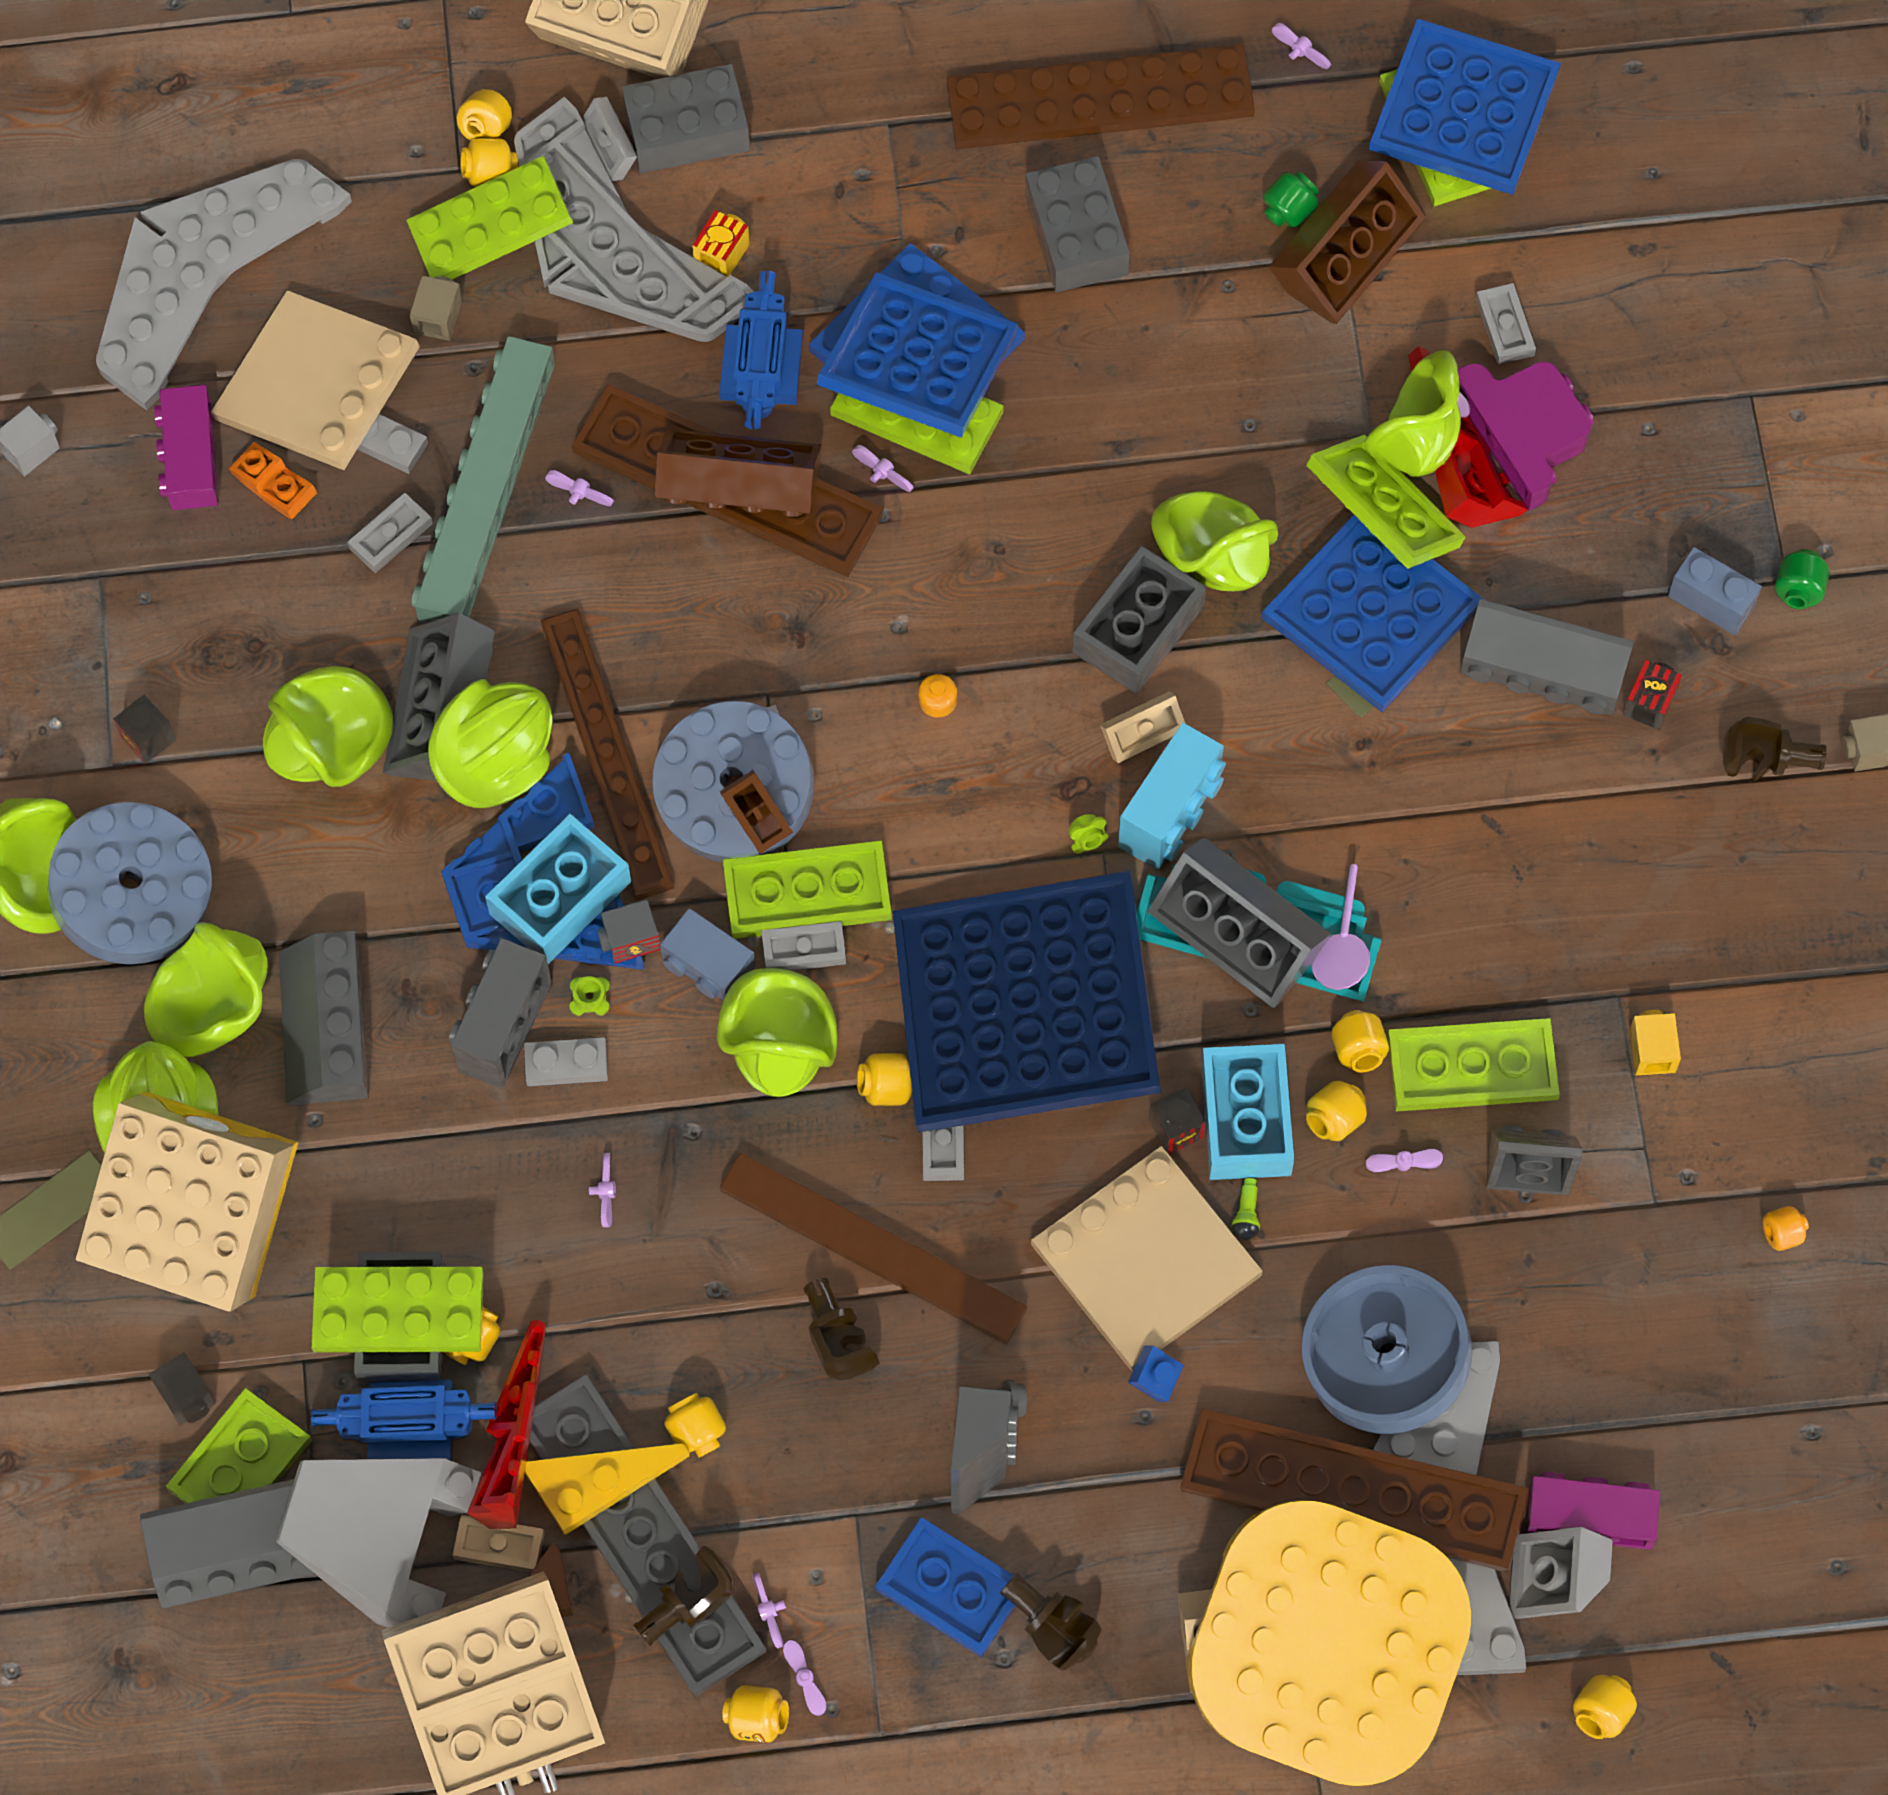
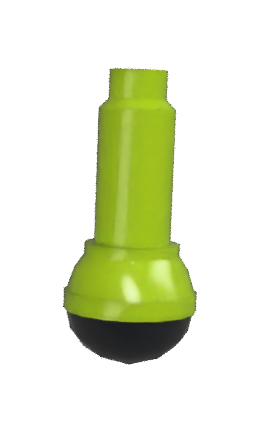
(1246, 1222)

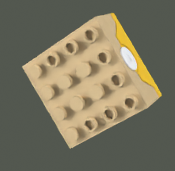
(186, 1201)

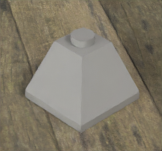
(1558, 1571)

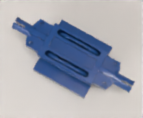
(761, 355)
(406, 1418)

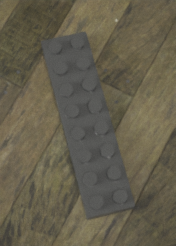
(645, 1541)

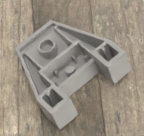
(364, 1523)

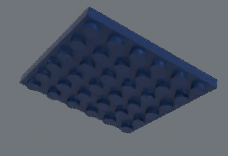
(1025, 1002)

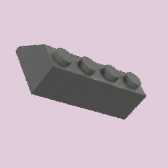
(1546, 657)
(436, 666)
(1238, 922)
(323, 1019)
(982, 1444)
(219, 1545)

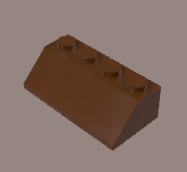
(1348, 240)
(737, 472)

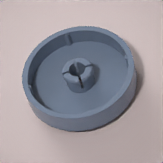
(731, 742)
(120, 921)
(1404, 1385)

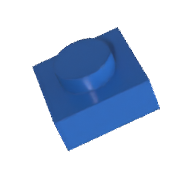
(1155, 1373)

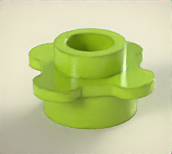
(1087, 833)
(581, 987)

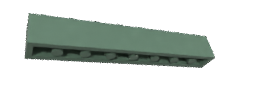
(485, 481)

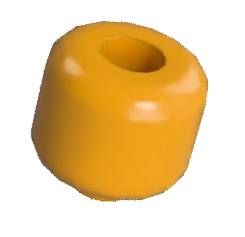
(937, 695)
(1785, 1228)

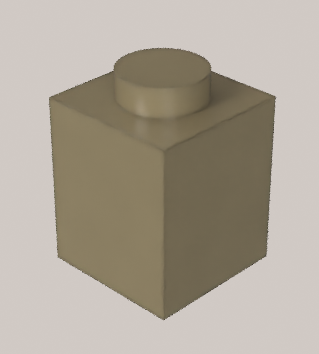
(436, 307)
(1867, 743)

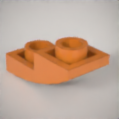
(272, 481)

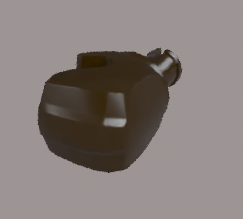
(1768, 747)
(833, 1332)
(688, 1605)
(1054, 1623)

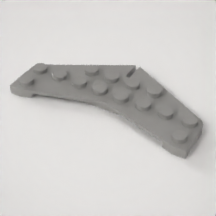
(203, 241)
(609, 254)
(1456, 1443)

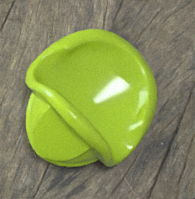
(1423, 420)
(1214, 539)
(327, 726)
(491, 743)
(27, 842)
(206, 991)
(777, 1029)
(155, 1070)

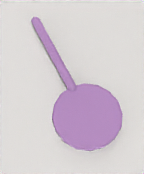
(1344, 956)

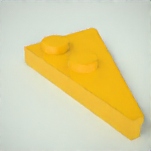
(588, 1484)

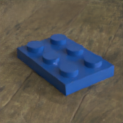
(948, 1587)

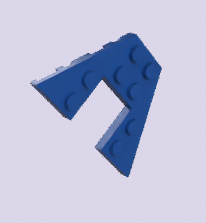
(498, 853)

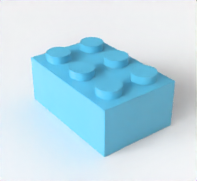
(1172, 797)
(558, 888)
(1247, 1112)

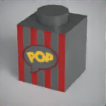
(629, 931)

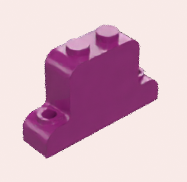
(1527, 423)

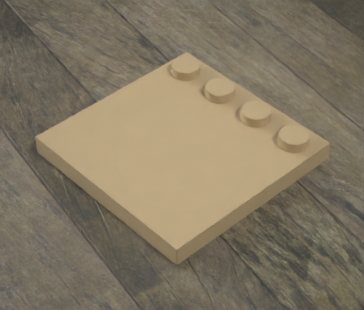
(315, 380)
(1146, 1257)

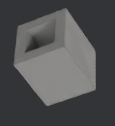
(28, 440)

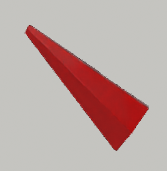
(1468, 480)
(501, 1485)

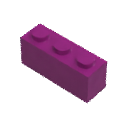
(186, 447)
(1618, 1512)

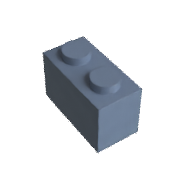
(1714, 591)
(705, 955)

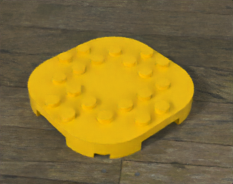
(1329, 1642)

